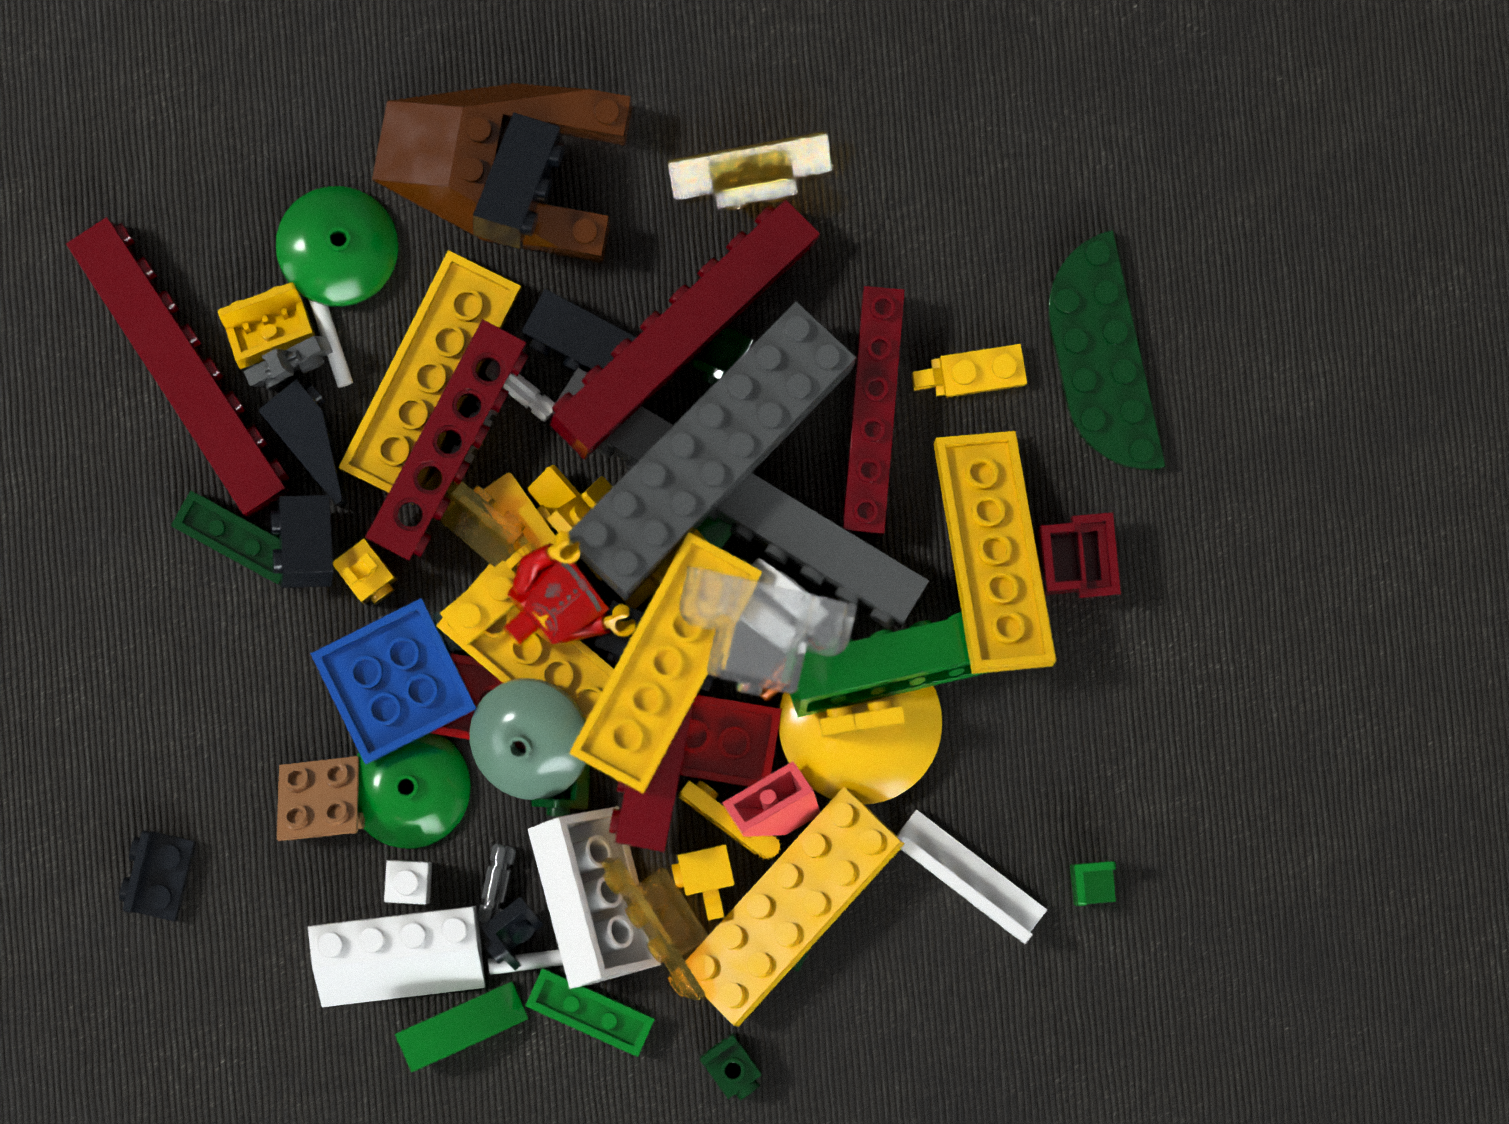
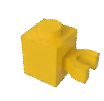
(365, 573)
(705, 873)

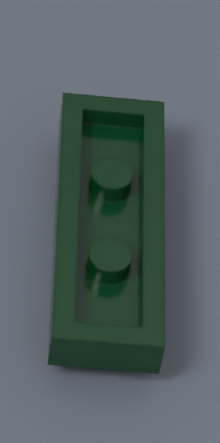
(228, 534)

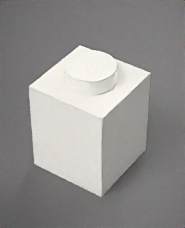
(408, 882)

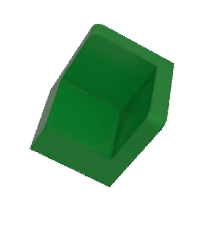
(1093, 882)

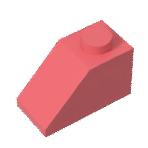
(774, 804)

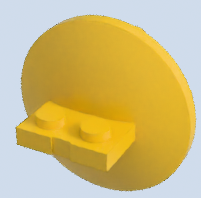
(866, 747)

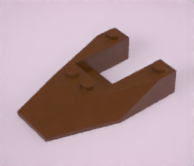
(445, 144)

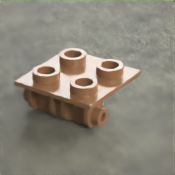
(318, 799)

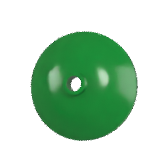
(330, 272)
(432, 808)

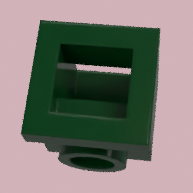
(731, 1051)

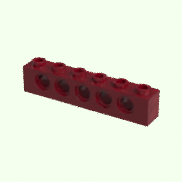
(487, 344)
(873, 411)

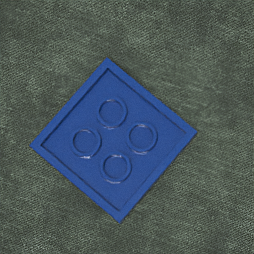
(393, 681)

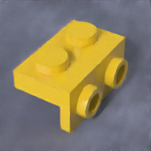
(266, 323)

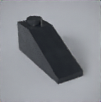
(306, 431)

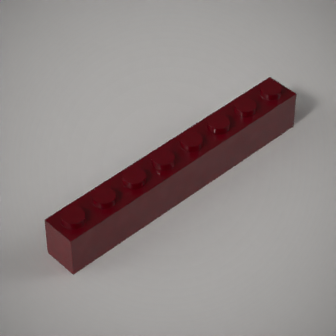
(683, 329)
(178, 367)

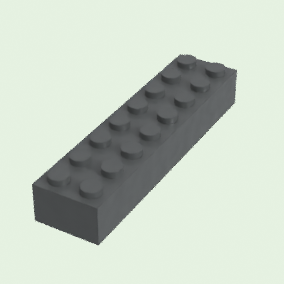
(711, 450)

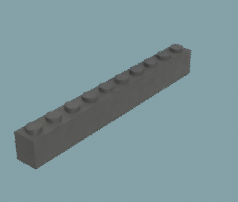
(788, 530)

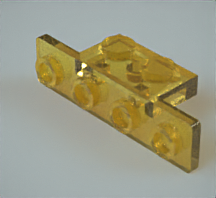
(751, 171)
(478, 523)
(664, 917)

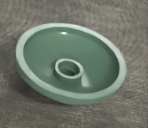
(541, 719)

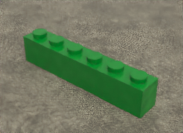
(884, 666)

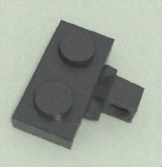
(282, 363)

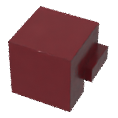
(1079, 556)

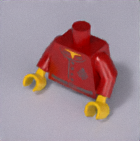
(558, 598)

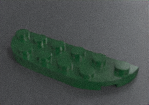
(1102, 357)

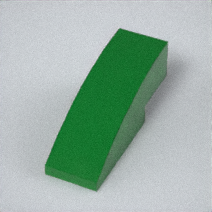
(461, 1026)

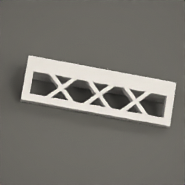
(970, 876)

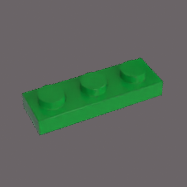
(590, 1012)

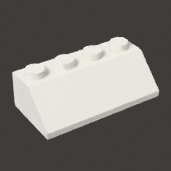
(586, 915)
(397, 956)

